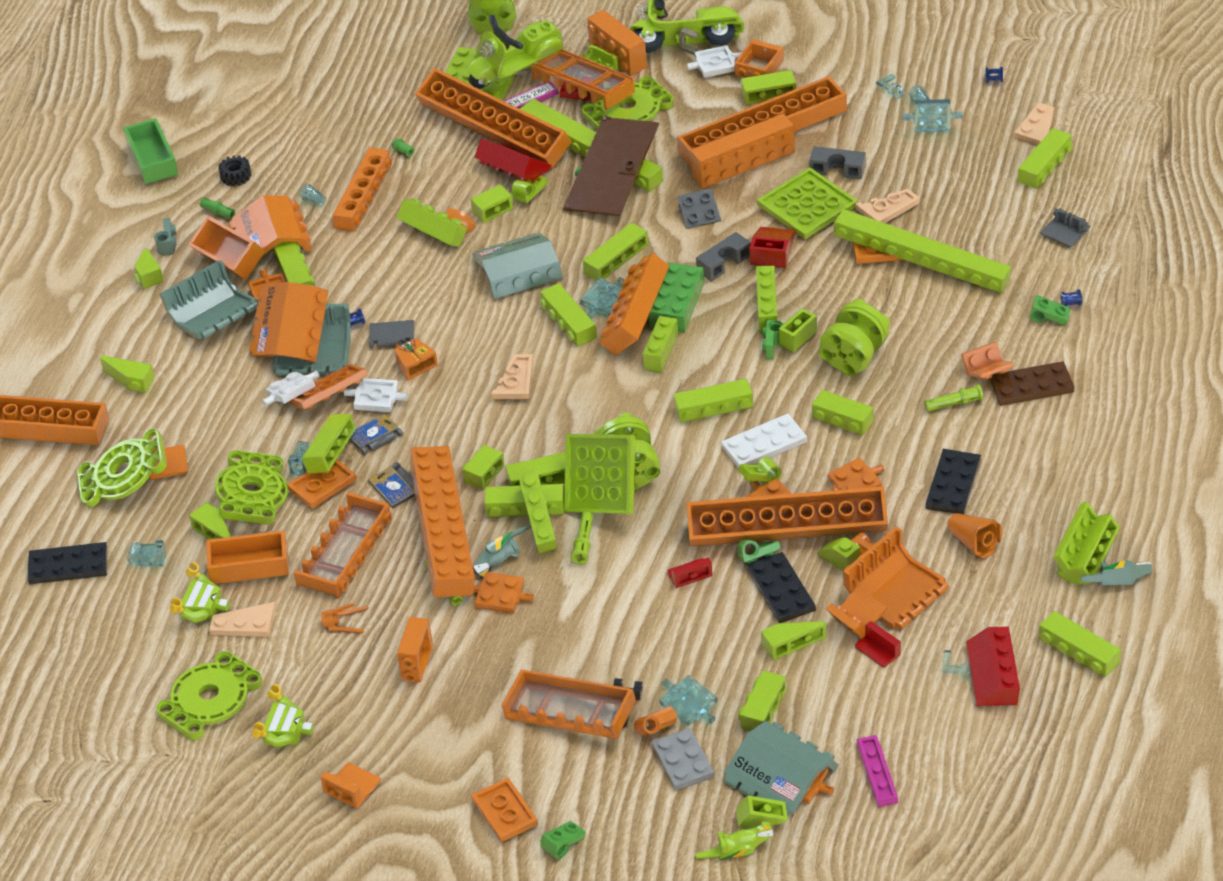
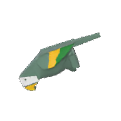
(498, 551)
(1120, 573)

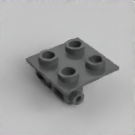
(699, 208)
(1065, 227)

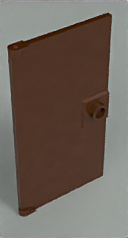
(611, 166)

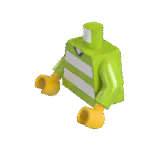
(201, 598)
(284, 722)

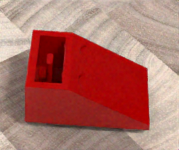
(771, 247)

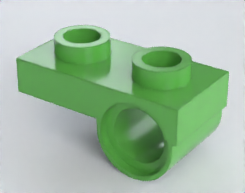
(1046, 309)
(771, 334)
(766, 549)
(559, 839)

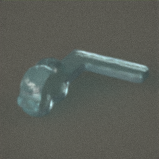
(893, 88)
(964, 669)

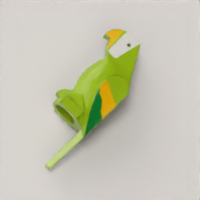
(738, 843)

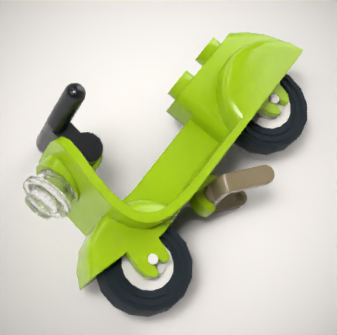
(711, 25)
(504, 56)

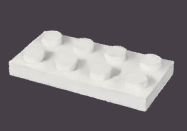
(764, 441)

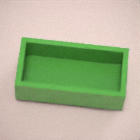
(150, 151)
(678, 295)

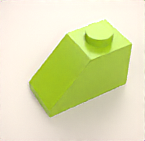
(147, 270)
(840, 552)
(756, 810)

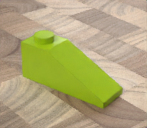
(129, 373)
(209, 522)
(789, 637)

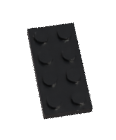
(953, 481)
(67, 563)
(781, 587)

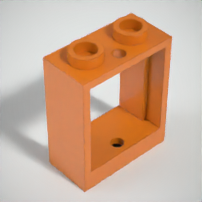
(757, 49)
(415, 649)

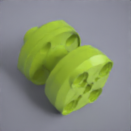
(481, 9)
(854, 337)
(646, 458)

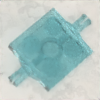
(932, 115)
(601, 297)
(689, 700)

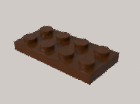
(1032, 383)

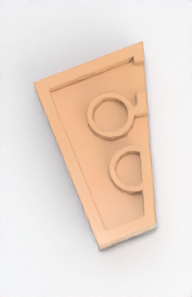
(1036, 124)
(890, 207)
(516, 379)
(249, 621)

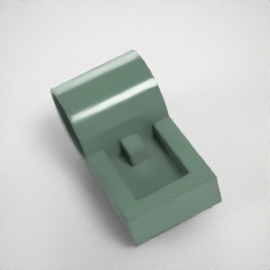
(164, 239)

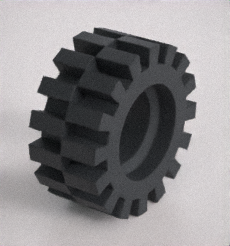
(228, 171)

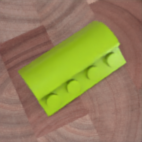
(1085, 544)

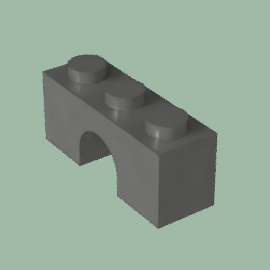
(852, 162)
(731, 248)

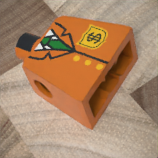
(414, 357)

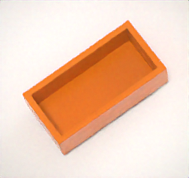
(618, 40)
(223, 243)
(247, 557)

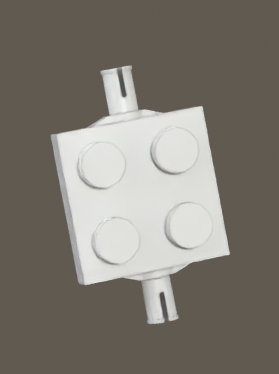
(714, 61)
(290, 387)
(376, 395)

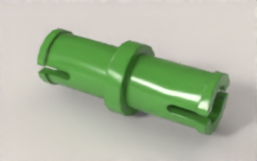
(217, 208)

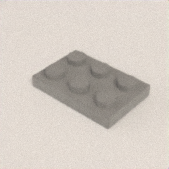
(682, 759)

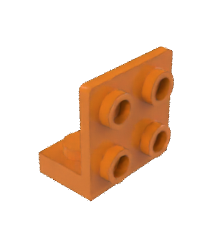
(985, 361)
(176, 462)
(857, 611)
(350, 784)

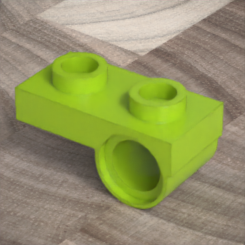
(525, 191)
(764, 471)

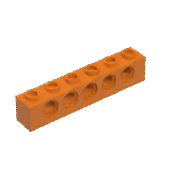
(362, 189)

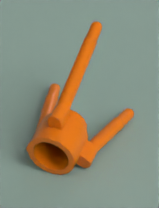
(331, 618)

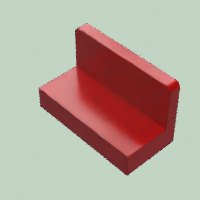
(690, 572)
(879, 645)

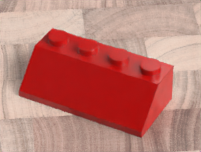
(510, 161)
(993, 667)

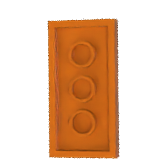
(329, 385)

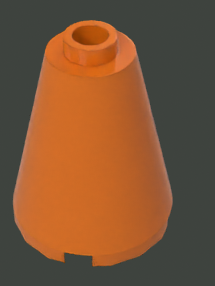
(976, 533)

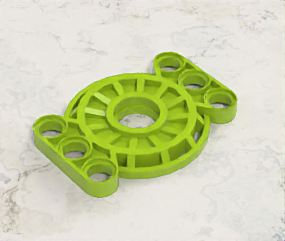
(646, 104)
(103, 474)
(260, 474)
(202, 711)

